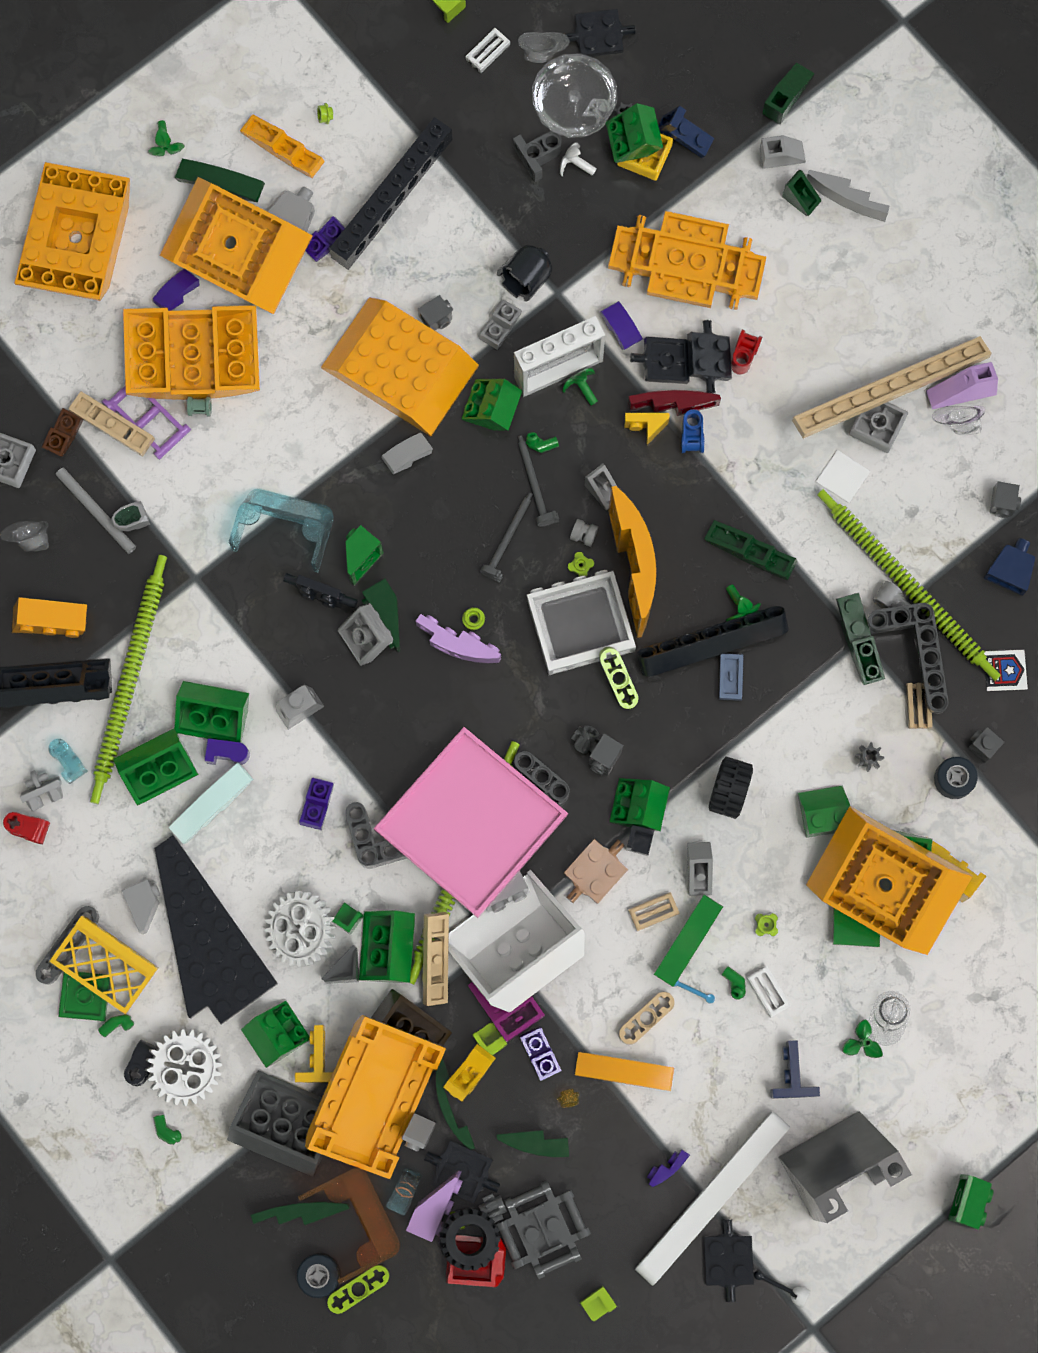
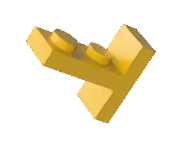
(317, 1059)
(469, 1073)

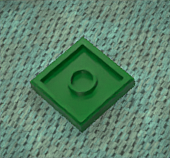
(81, 1002)

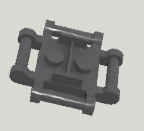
(543, 1229)

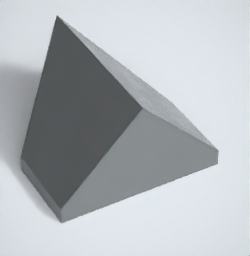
(345, 970)

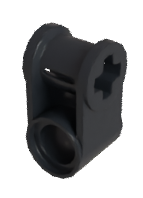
(138, 1061)

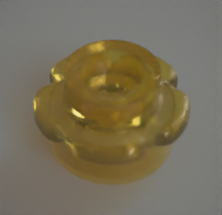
(568, 1098)

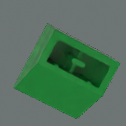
(634, 133)
(492, 404)
(639, 803)
(275, 1034)

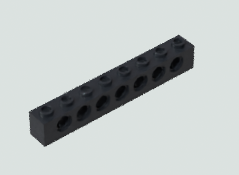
(391, 193)

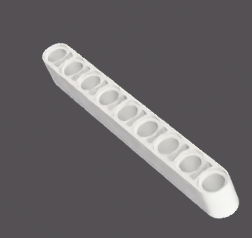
(712, 1198)

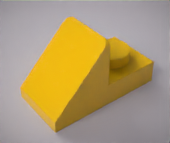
(651, 421)

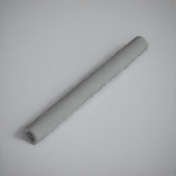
(95, 510)

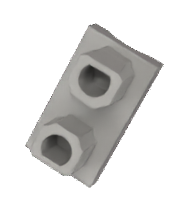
(32, 796)

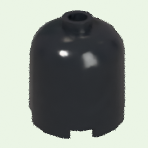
(525, 271)

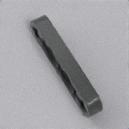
(54, 971)

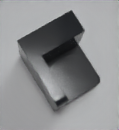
(640, 840)

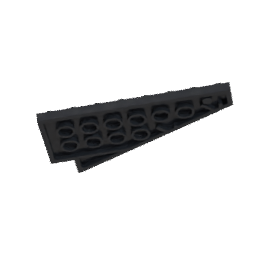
(211, 951)

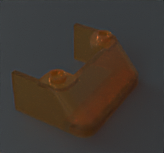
(359, 1189)

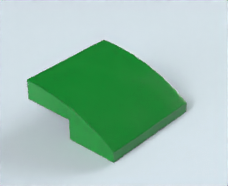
(851, 932)

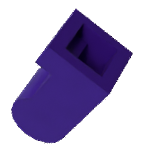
(226, 750)

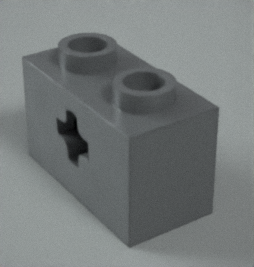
(605, 755)

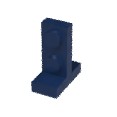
(685, 132)
(792, 1076)

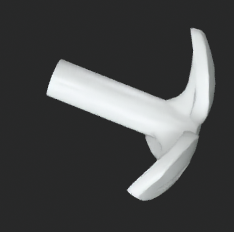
(572, 156)

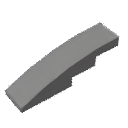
(838, 190)

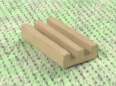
(918, 686)
(636, 919)

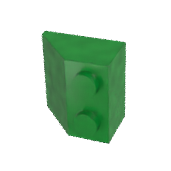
(361, 552)
(823, 810)
(970, 1201)

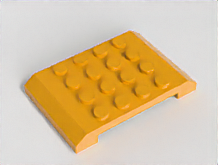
(372, 1096)

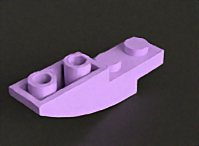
(464, 647)

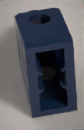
(1013, 568)

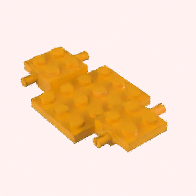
(687, 260)

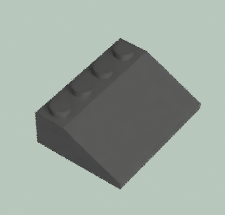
(276, 1122)

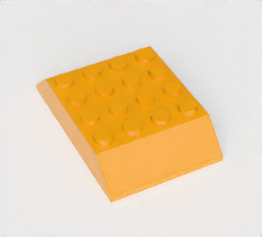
(401, 364)

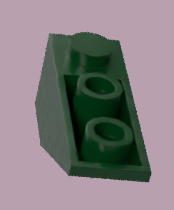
(787, 93)
(386, 604)

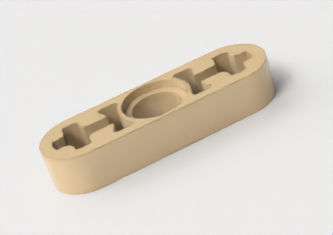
(629, 1025)

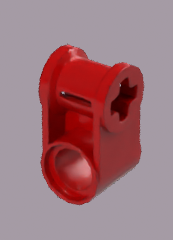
(745, 349)
(30, 828)

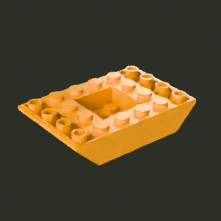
(72, 204)
(264, 250)
(922, 883)

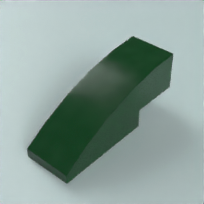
(534, 1143)

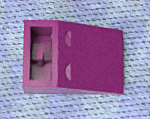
(510, 1023)

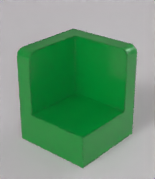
(347, 918)

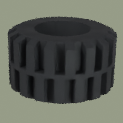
(730, 787)
(485, 1252)

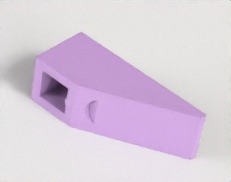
(968, 385)
(429, 1212)

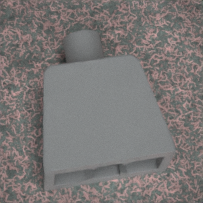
(295, 208)
(298, 706)

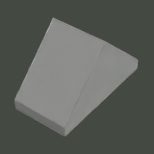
(599, 484)

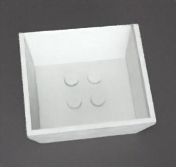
(518, 948)

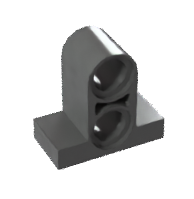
(539, 147)

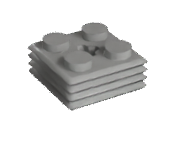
(883, 436)
(20, 459)
(365, 634)

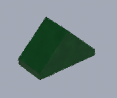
(801, 193)

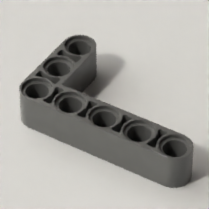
(923, 647)
(546, 787)
(369, 844)

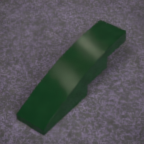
(231, 181)
(750, 550)
(308, 1211)

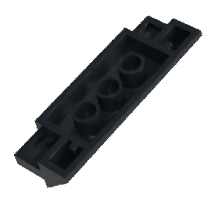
(55, 683)

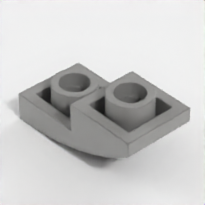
(500, 325)
(403, 454)

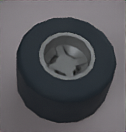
(963, 777)
(318, 1275)

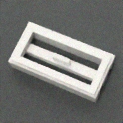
(476, 62)
(771, 1013)

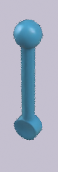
(709, 998)

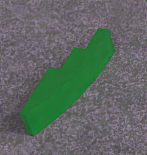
(688, 940)

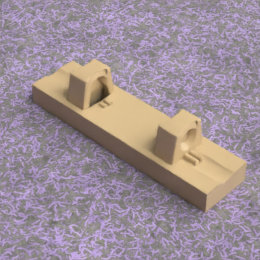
(111, 423)
(435, 958)

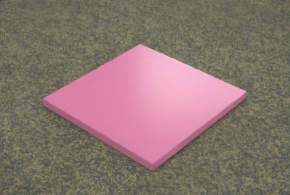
(470, 822)

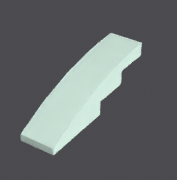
(210, 803)

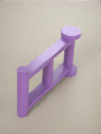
(146, 418)

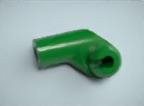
(539, 444)
(738, 986)
(114, 1022)
(165, 1133)

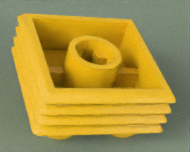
(651, 165)

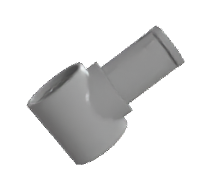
(890, 596)

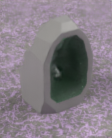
(130, 517)

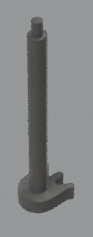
(544, 518)
(489, 570)

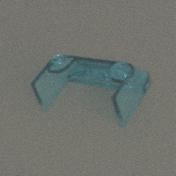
(315, 517)

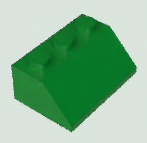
(211, 712)
(155, 766)
(387, 946)

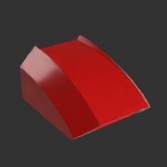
(486, 1276)

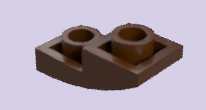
(63, 433)

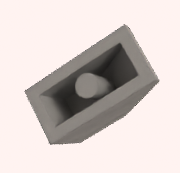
(700, 868)
(142, 903)

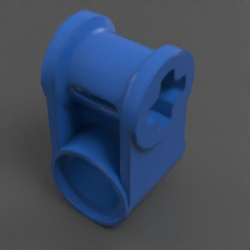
(692, 436)

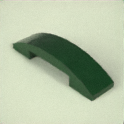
(463, 1133)

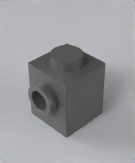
(436, 313)
(1005, 499)
(985, 744)

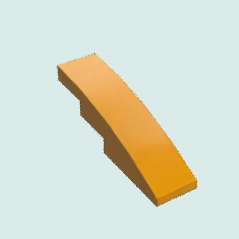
(282, 146)
(624, 1071)

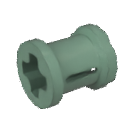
(199, 406)

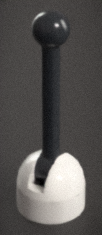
(798, 1294)

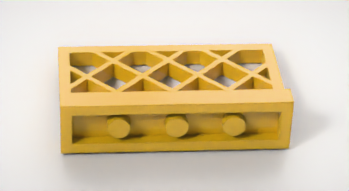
(114, 946)

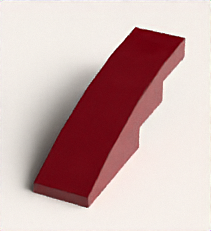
(678, 399)

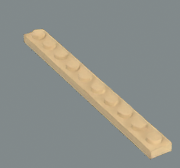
(891, 387)

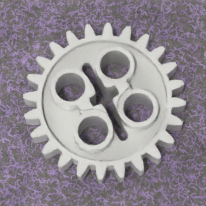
(300, 928)
(178, 1087)

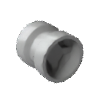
(584, 532)

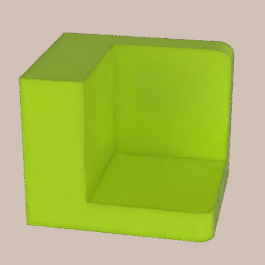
(450, 8)
(490, 1039)
(598, 1303)

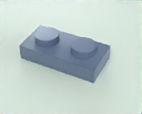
(731, 677)

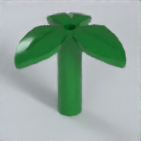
(163, 141)
(580, 379)
(743, 604)
(871, 1048)

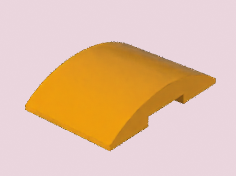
(191, 352)
(633, 536)

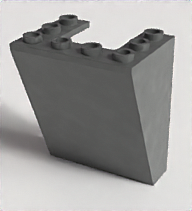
(837, 1158)

